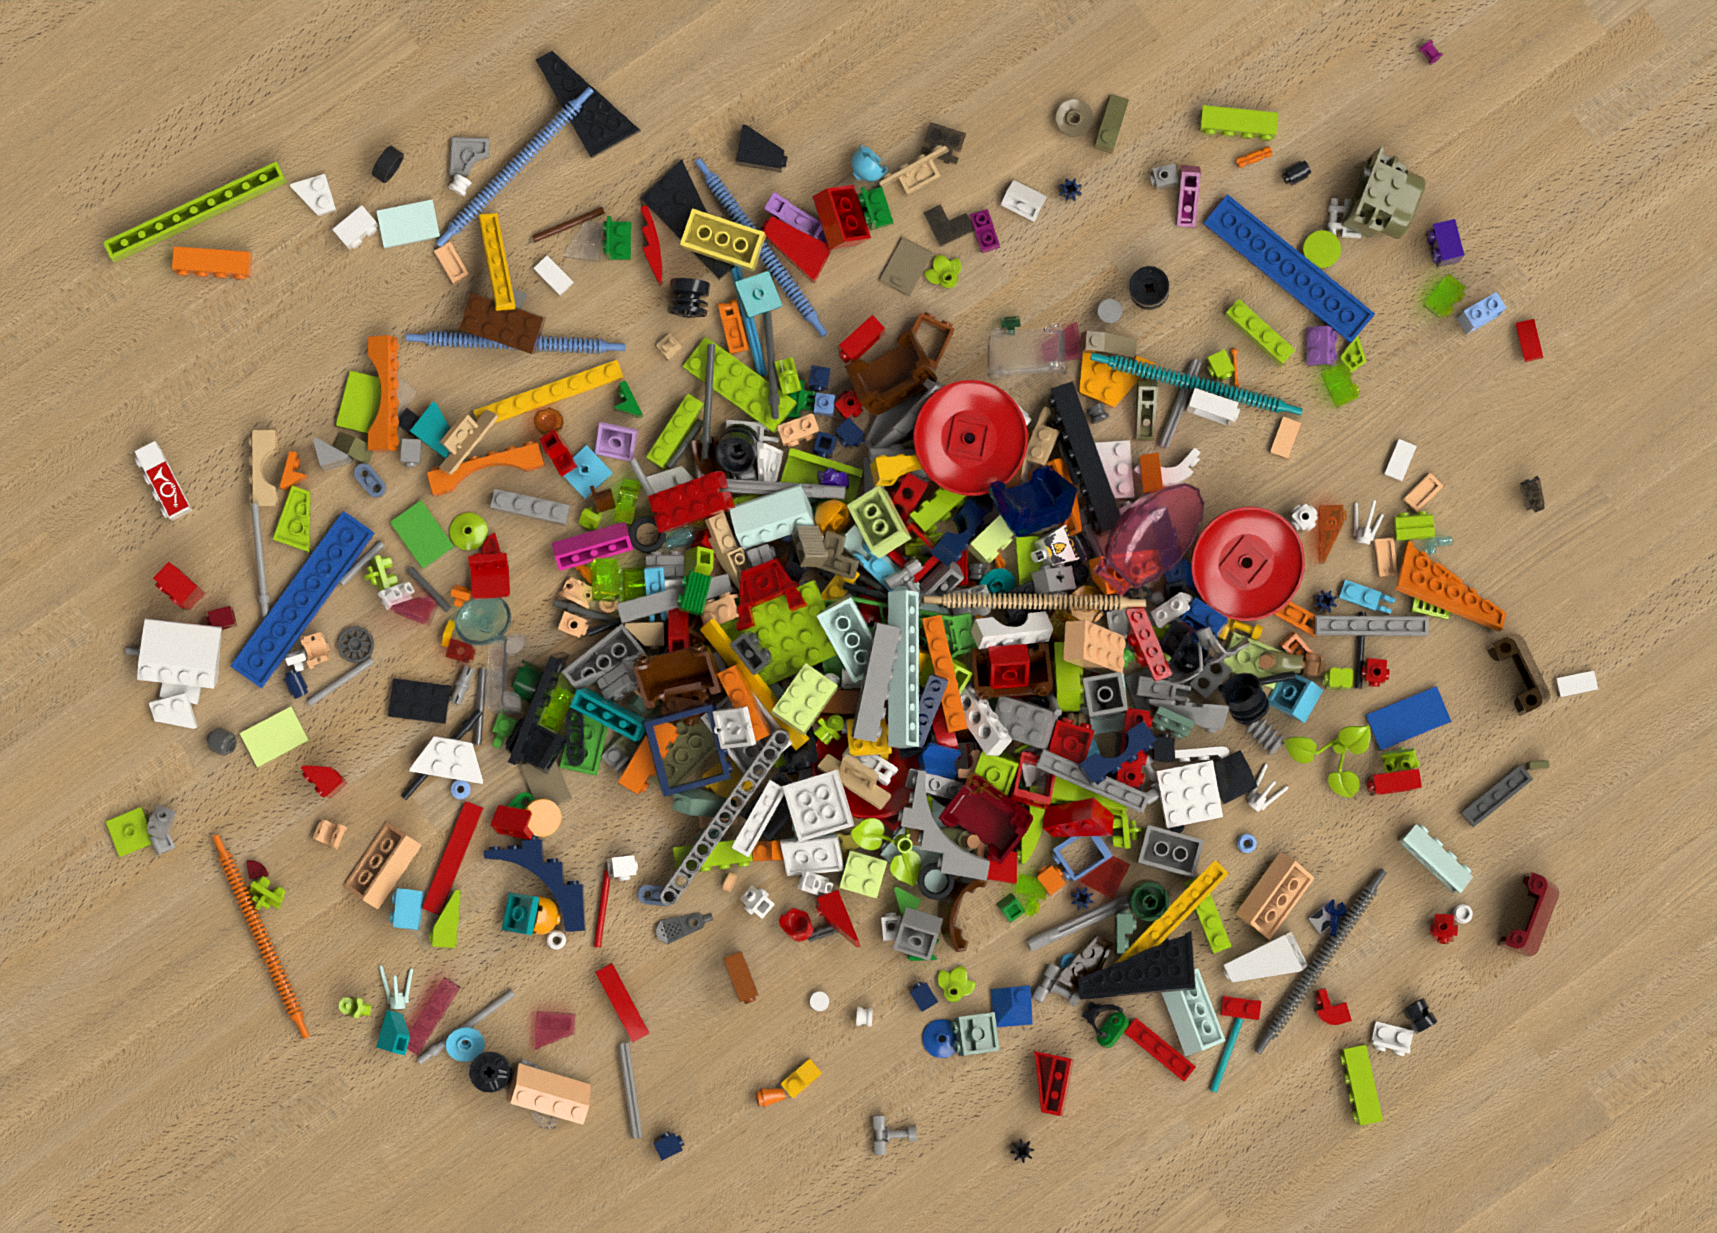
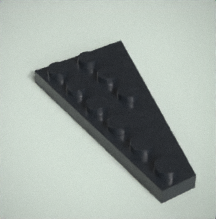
(598, 122)
(673, 201)
(541, 700)
(1151, 971)

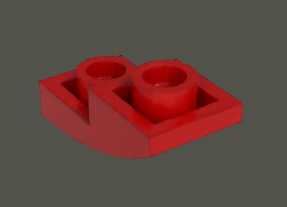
(1529, 340)

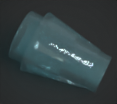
(680, 538)

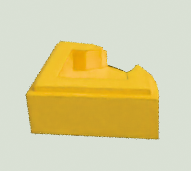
(447, 633)

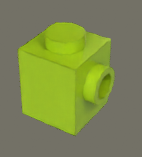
(1220, 365)

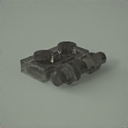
(946, 137)

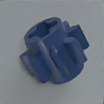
(1065, 189)
(1327, 596)
(1086, 900)

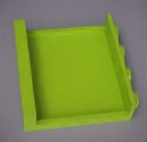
(803, 466)

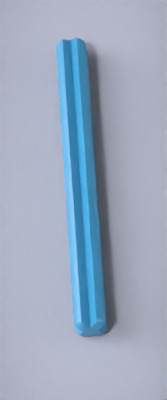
(751, 331)

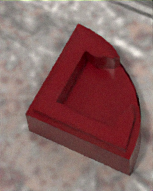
(256, 870)

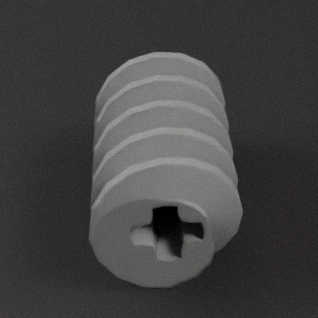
(1265, 735)

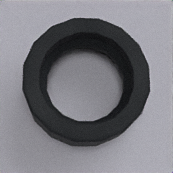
(387, 164)
(633, 531)
(932, 895)

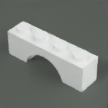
(989, 632)

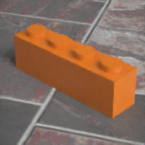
(212, 262)
(742, 695)
(642, 763)

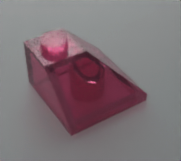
(417, 609)

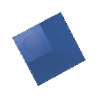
(1012, 1006)

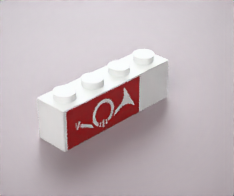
(163, 481)

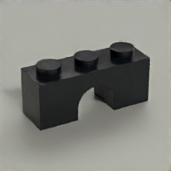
(1162, 750)

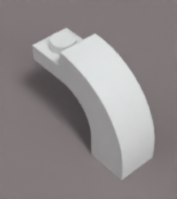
(1178, 473)

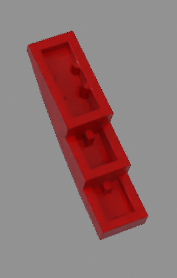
(653, 250)
(622, 1002)

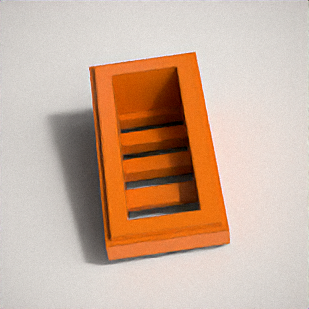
(1298, 641)

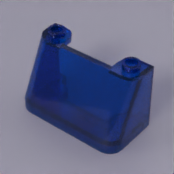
(1036, 504)

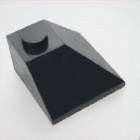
(1233, 777)

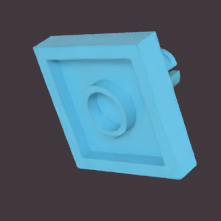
(588, 473)

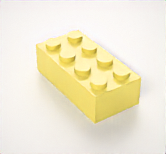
(723, 240)

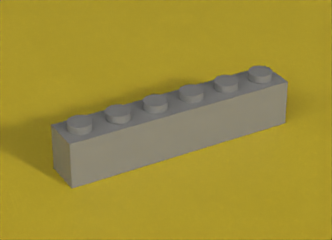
(875, 682)

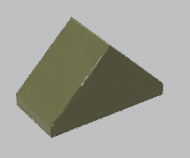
(353, 447)

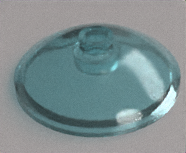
(479, 614)

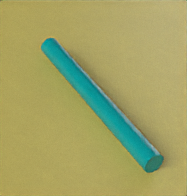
(1226, 1055)

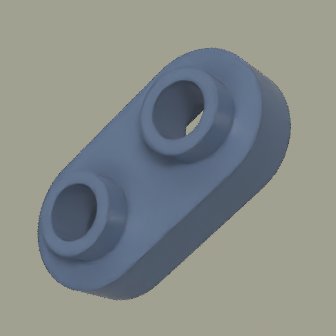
(370, 480)
(655, 895)

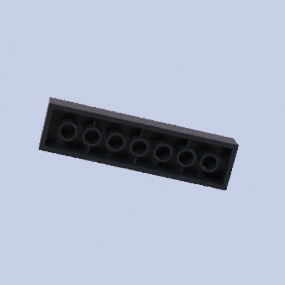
(1085, 457)

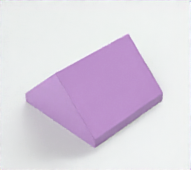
(616, 441)

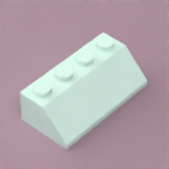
(771, 516)
(847, 634)
(1436, 859)
(1194, 1018)

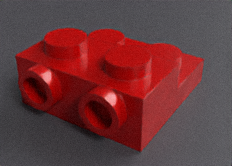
(1071, 740)

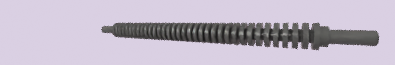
(1370, 890)

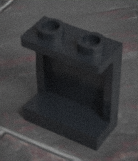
(543, 748)
(802, 757)

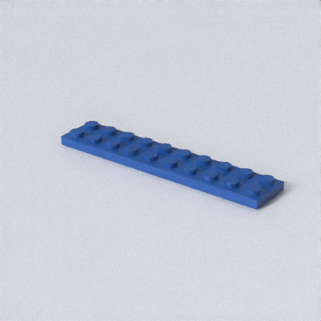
(1289, 269)
(302, 599)

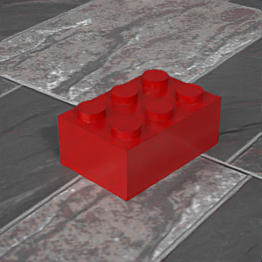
(841, 217)
(178, 586)

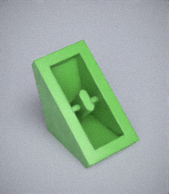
(905, 900)

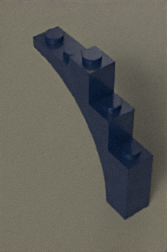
(552, 874)

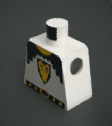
(1055, 548)

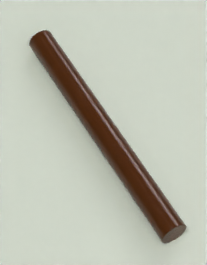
(568, 224)

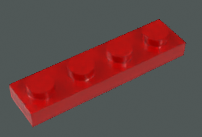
(1159, 1049)

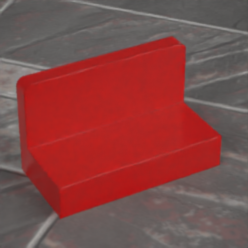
(512, 822)

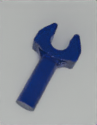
(1334, 915)

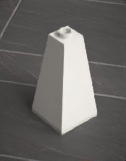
(1270, 959)

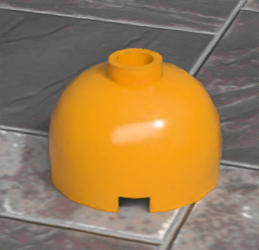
(832, 516)
(546, 916)

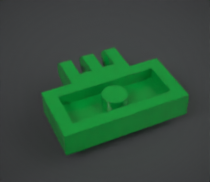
(802, 400)

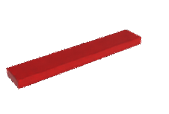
(452, 858)

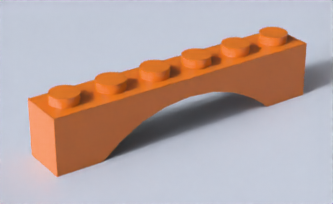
(383, 432)
(525, 458)
(943, 667)

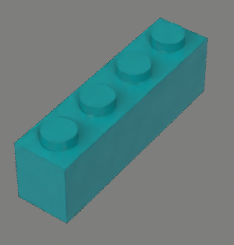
(609, 714)

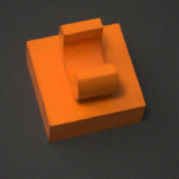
(461, 594)

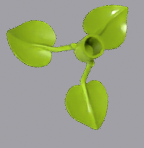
(1350, 737)
(904, 866)

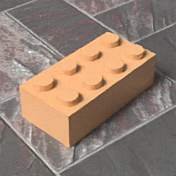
(1094, 647)

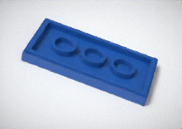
(1408, 718)

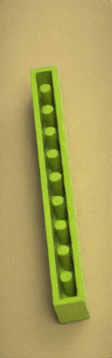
(195, 212)

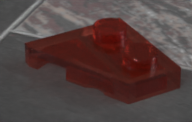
(1107, 876)

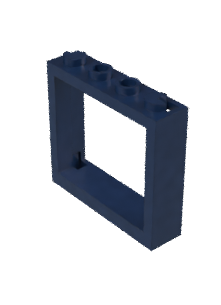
(659, 767)

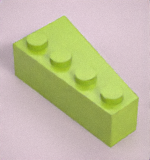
(936, 510)

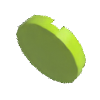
(1322, 248)

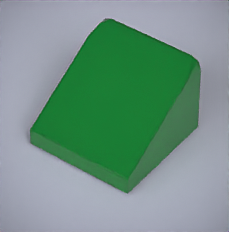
(1010, 907)

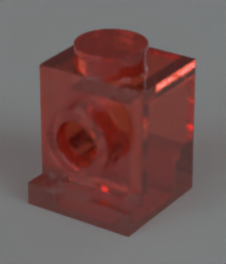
(452, 651)

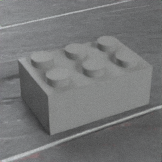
(1027, 721)
(1170, 851)

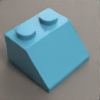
(1295, 697)

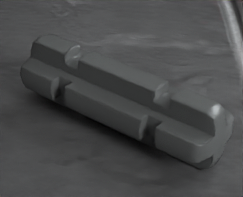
(822, 933)

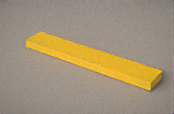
(496, 261)

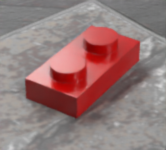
(1240, 1008)

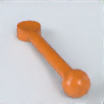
(1234, 351)

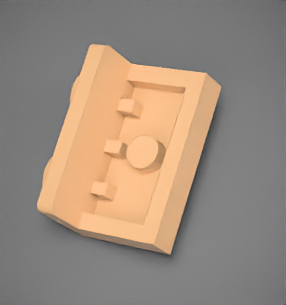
(798, 430)
(721, 610)

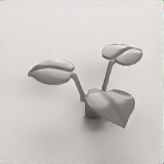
(1208, 640)

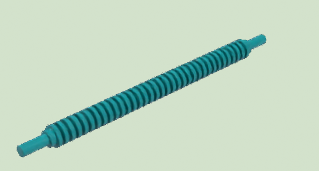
(1274, 404)

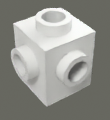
(1297, 521)
(756, 901)

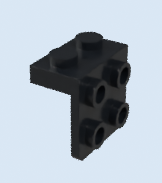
(1017, 617)

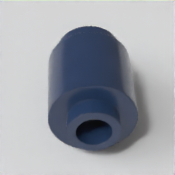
(295, 684)

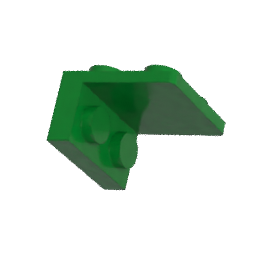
(876, 208)
(618, 239)

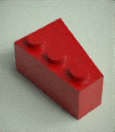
(1078, 819)
(1053, 1081)

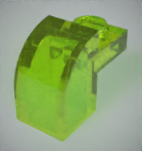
(627, 501)
(557, 709)
(1032, 888)

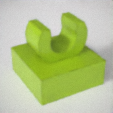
(589, 519)

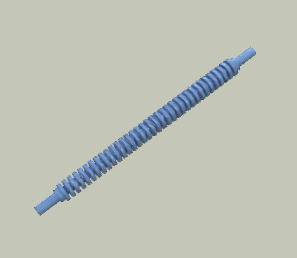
(535, 145)
(735, 212)
(602, 345)

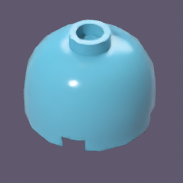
(867, 165)

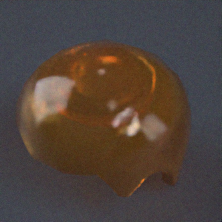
(548, 420)

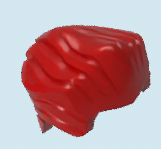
(796, 924)

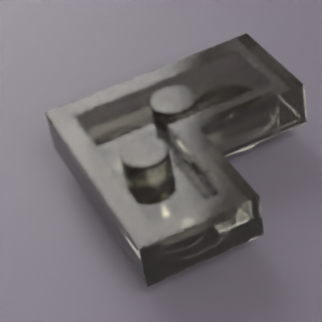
(945, 230)

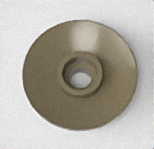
(1077, 109)

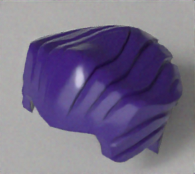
(830, 477)

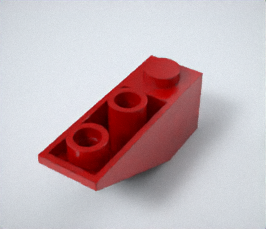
(678, 630)

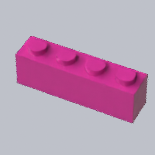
(592, 545)

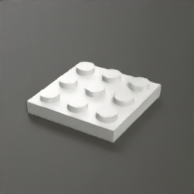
(1189, 794)
(818, 805)

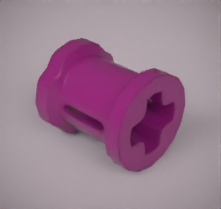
(1430, 52)

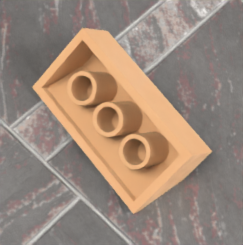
(382, 865)
(1274, 895)
(549, 1093)

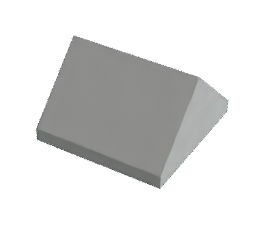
(329, 456)

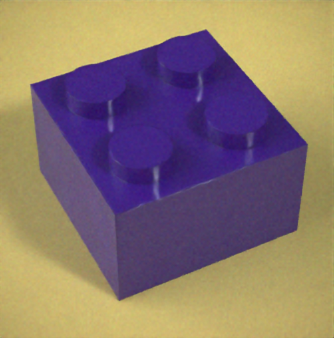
(1445, 243)

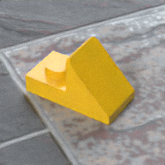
(801, 1078)

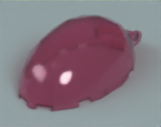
(1152, 535)

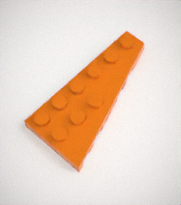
(1442, 588)

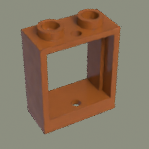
(943, 326)
(741, 977)

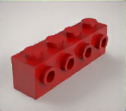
(1131, 772)

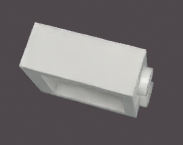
(1213, 407)

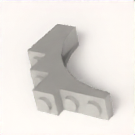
(954, 859)

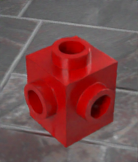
(846, 410)
(1380, 667)
(1442, 922)

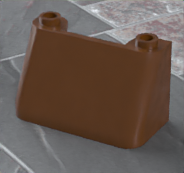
(891, 376)
(677, 673)
(1039, 675)

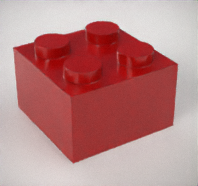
(1008, 666)

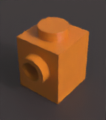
(1051, 879)

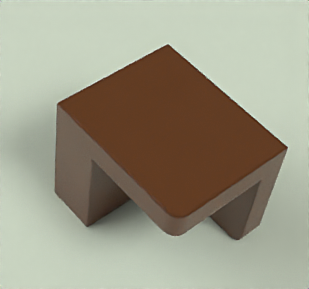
(603, 499)

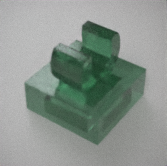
(1010, 322)

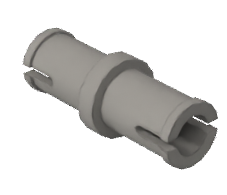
(462, 685)

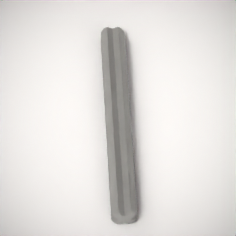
(1178, 407)
(630, 1090)

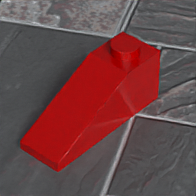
(836, 915)

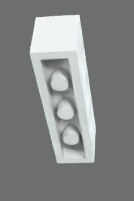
(984, 723)

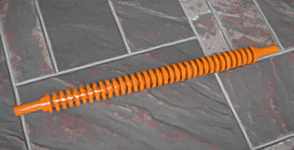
(225, 857)

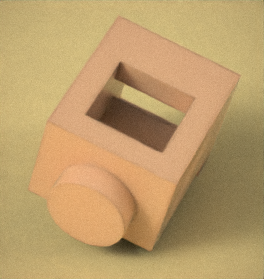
(566, 621)

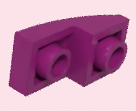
(984, 231)

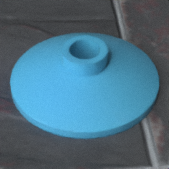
(465, 1051)

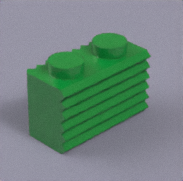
(695, 593)

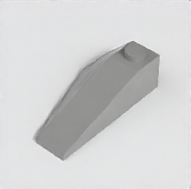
(1205, 715)

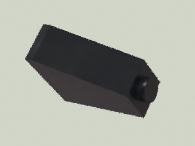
(759, 152)

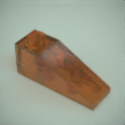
(1330, 523)

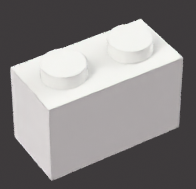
(355, 228)

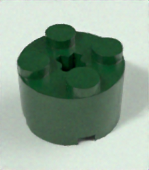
(527, 680)
(1138, 894)

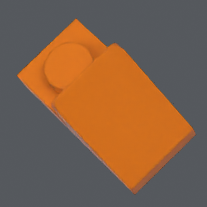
(290, 477)
(768, 851)

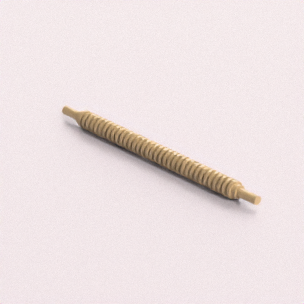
(947, 599)

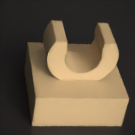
(669, 346)

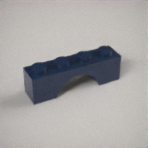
(950, 545)
(1097, 767)

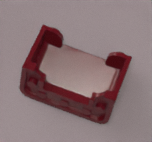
(989, 815)
(1529, 941)

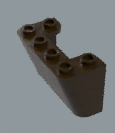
(1516, 647)

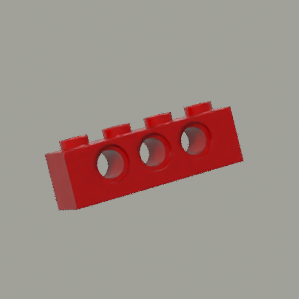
(917, 485)

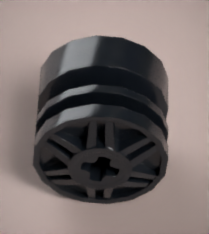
(1149, 277)
(688, 294)
(735, 457)
(1245, 698)
(497, 1062)

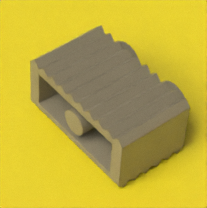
(809, 546)

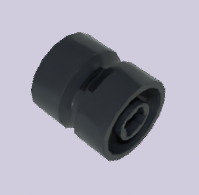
(1191, 658)
(1419, 1015)

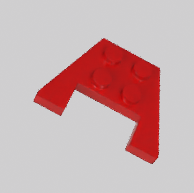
(762, 585)

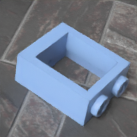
(1481, 313)

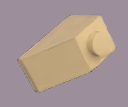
(648, 633)

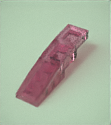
(432, 1014)

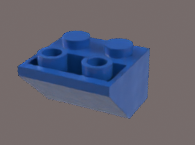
(1201, 616)

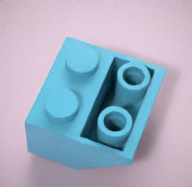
(407, 909)

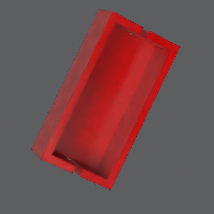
(691, 502)

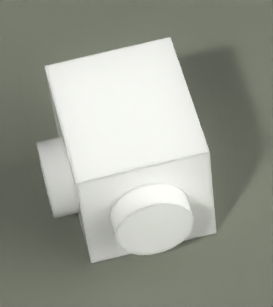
(622, 867)

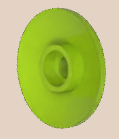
(475, 538)

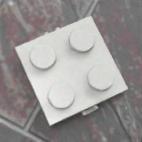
(734, 727)

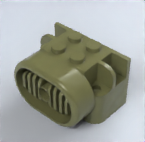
(1384, 197)

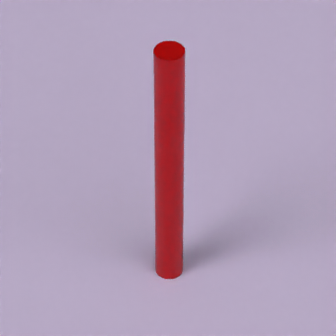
(602, 910)

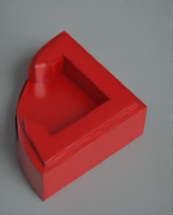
(490, 545)

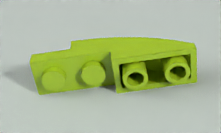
(1031, 838)

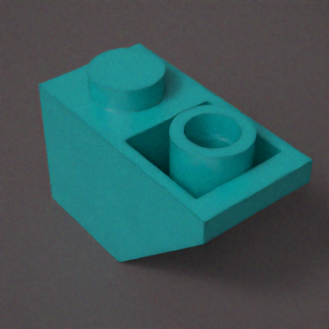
(394, 1034)

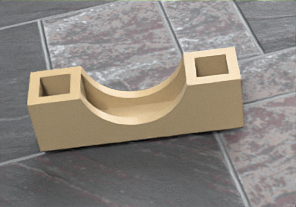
(263, 445)

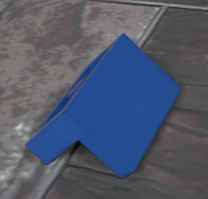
(939, 760)

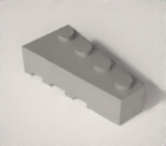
(603, 657)

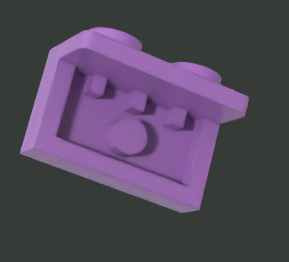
(1321, 346)

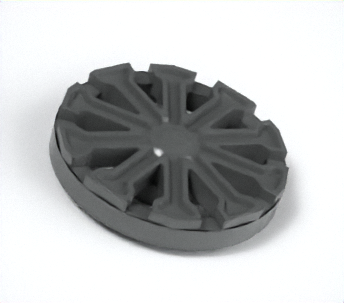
(355, 644)

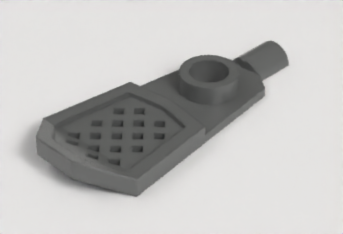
(684, 925)

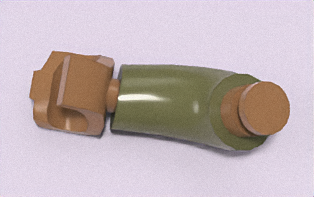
(1284, 663)
(958, 835)

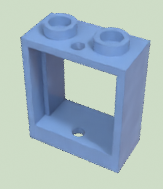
(1068, 873)

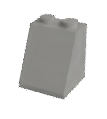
(1105, 695)

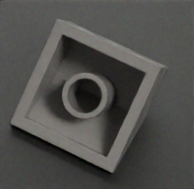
(918, 933)

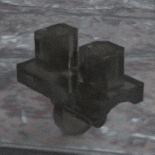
(1532, 494)

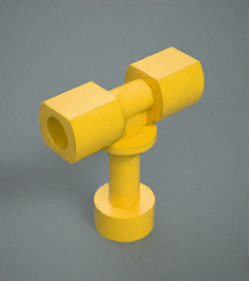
(1232, 624)

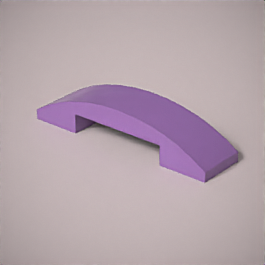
(788, 213)

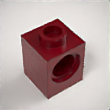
(222, 617)

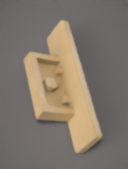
(917, 174)
(464, 437)
(1040, 443)
(857, 778)

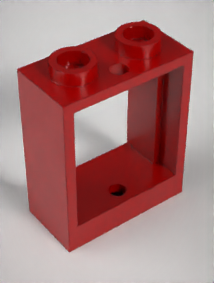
(861, 340)
(929, 564)
(1394, 782)
(1027, 797)

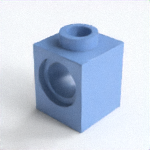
(824, 404)

